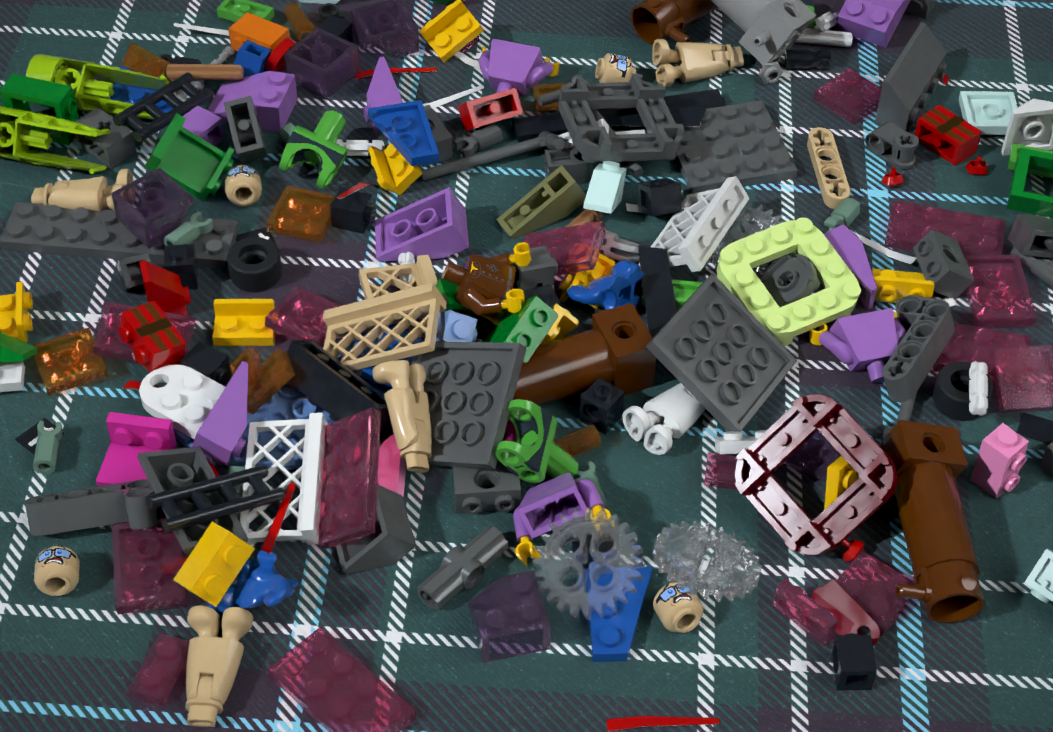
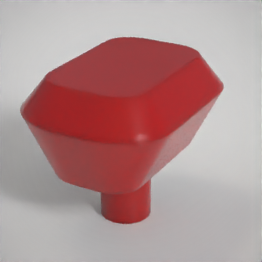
(977, 167)
(892, 179)
(852, 549)

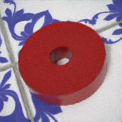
(276, 60)

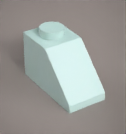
(605, 187)

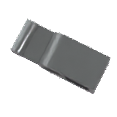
(573, 163)

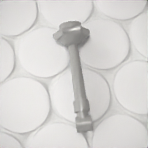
(770, 72)

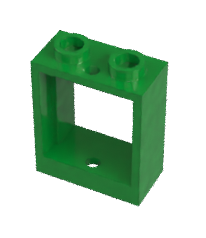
(21, 90)
(1027, 201)

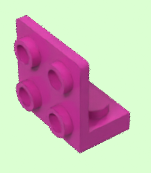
(129, 437)

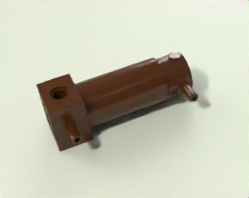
(668, 18)
(573, 363)
(934, 520)

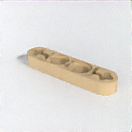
(824, 167)

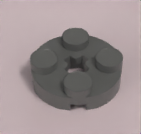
(798, 270)

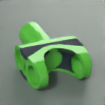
(317, 148)
(534, 451)

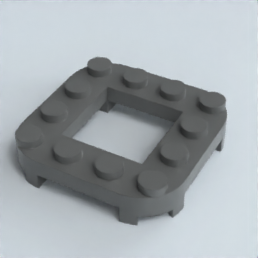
(594, 142)

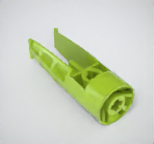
(84, 86)
(20, 136)

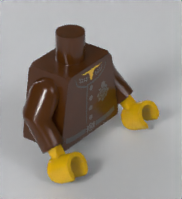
(488, 283)

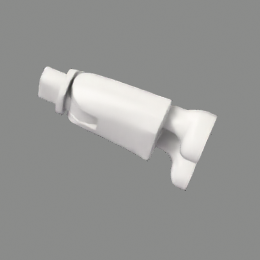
(673, 408)

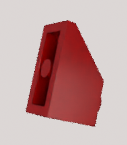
(165, 289)

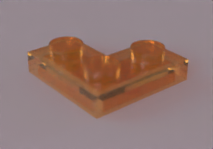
(263, 377)

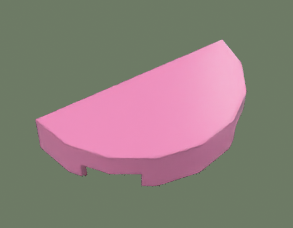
(391, 467)

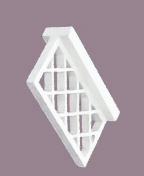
(701, 226)
(310, 473)

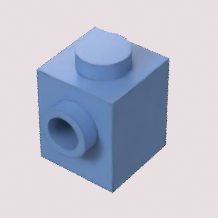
(456, 327)

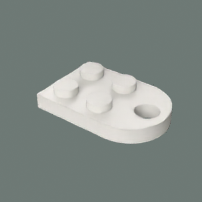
(183, 400)

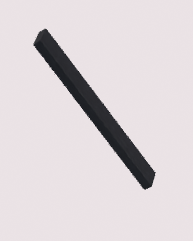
(530, 127)

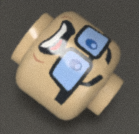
(614, 69)
(243, 185)
(56, 571)
(677, 608)

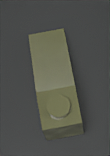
(546, 203)

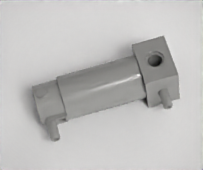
(767, 24)

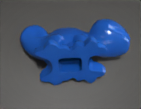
(613, 289)
(257, 585)

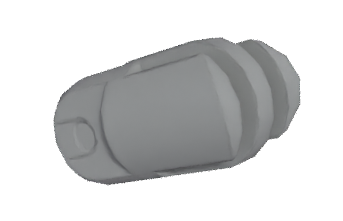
(619, 248)

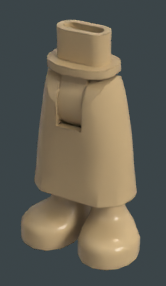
(695, 60)
(86, 193)
(408, 411)
(213, 660)

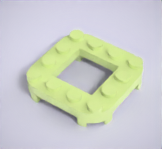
(792, 237)

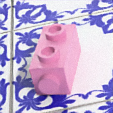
(1000, 461)

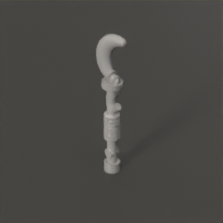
(199, 84)

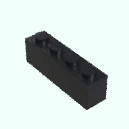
(333, 384)

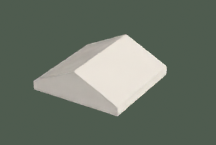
(1030, 126)

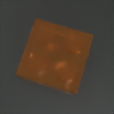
(301, 214)
(68, 361)

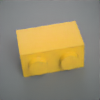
(214, 564)

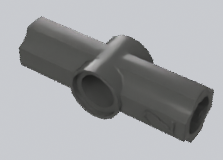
(462, 568)

